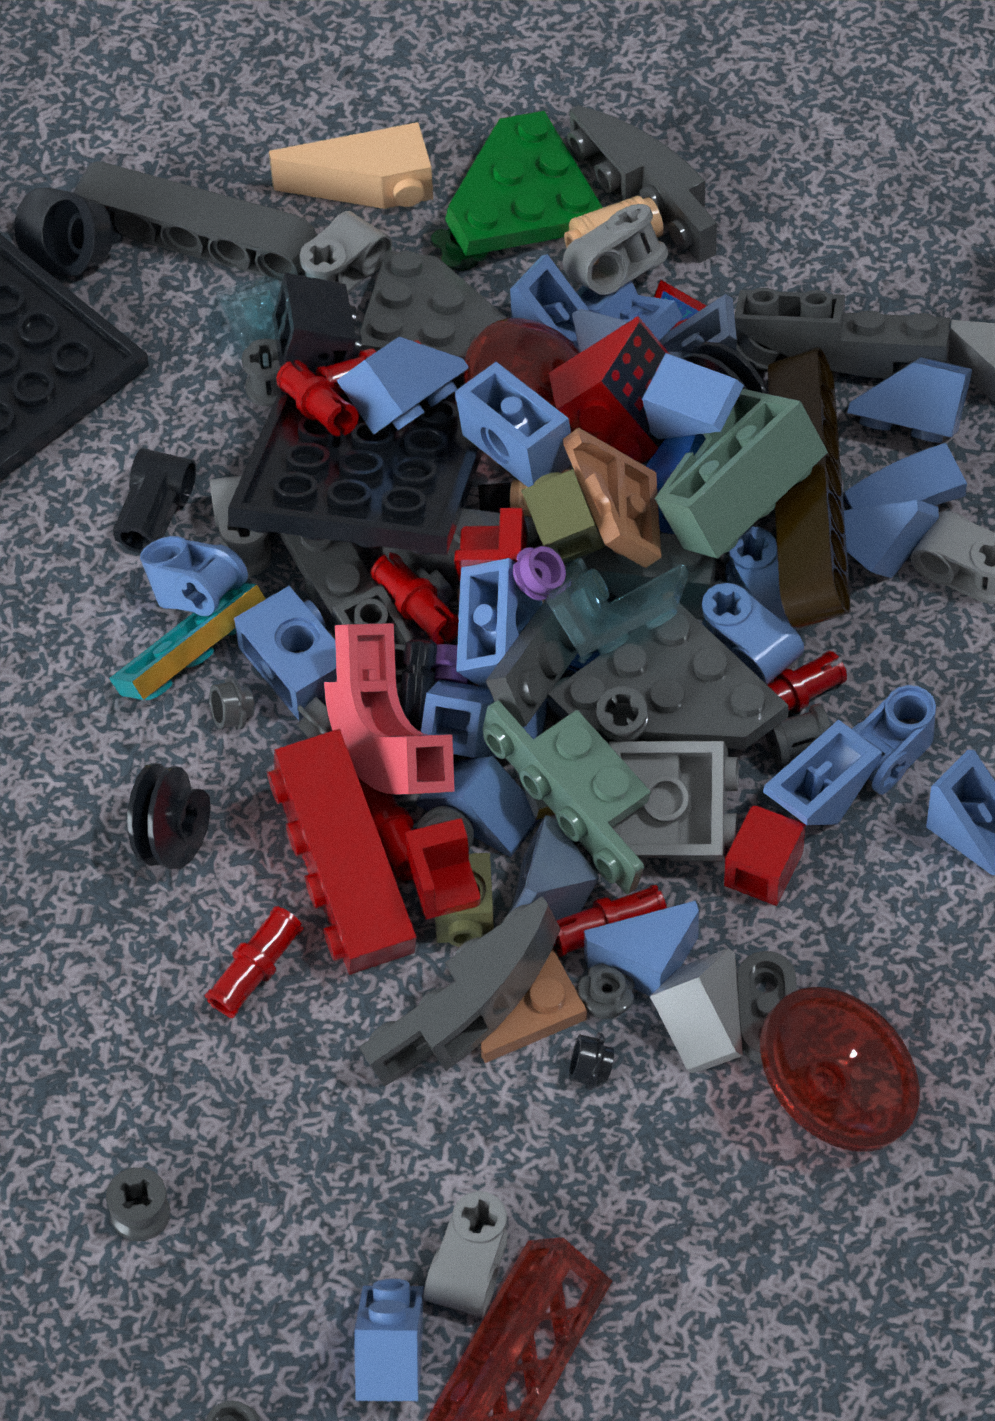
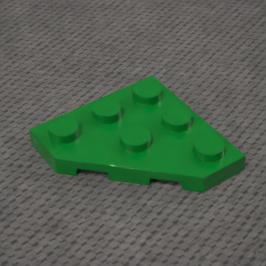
(519, 188)

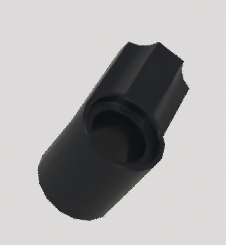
(156, 488)

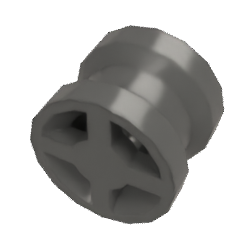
(142, 1218)

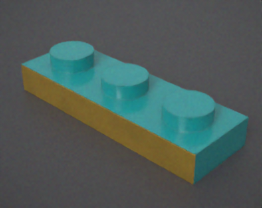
(183, 646)

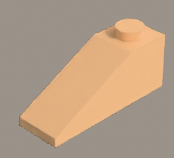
(363, 169)

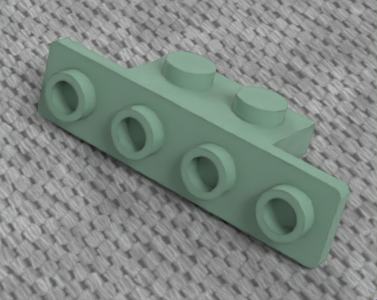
(579, 782)

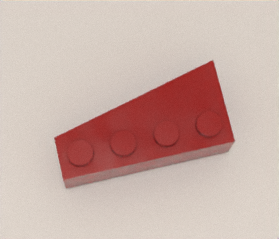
(341, 852)

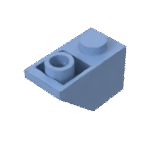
(398, 378)
(919, 396)
(461, 712)
(389, 1341)

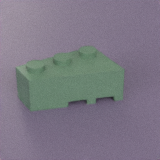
(739, 472)

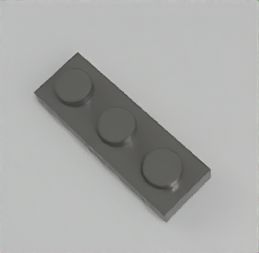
(532, 665)

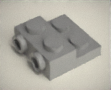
(687, 800)

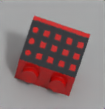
(606, 386)

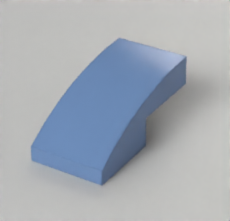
(626, 304)
(924, 476)

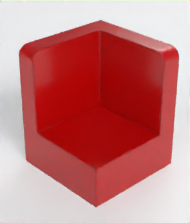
(493, 543)
(764, 855)
(442, 868)

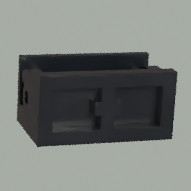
(314, 322)

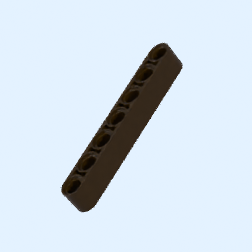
(812, 511)

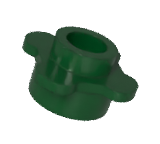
(452, 253)

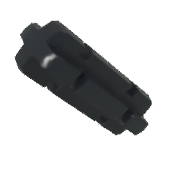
(417, 678)

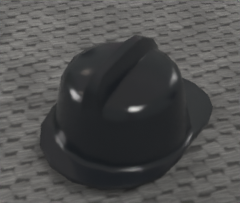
(63, 231)

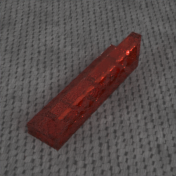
(509, 1335)

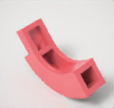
(368, 712)

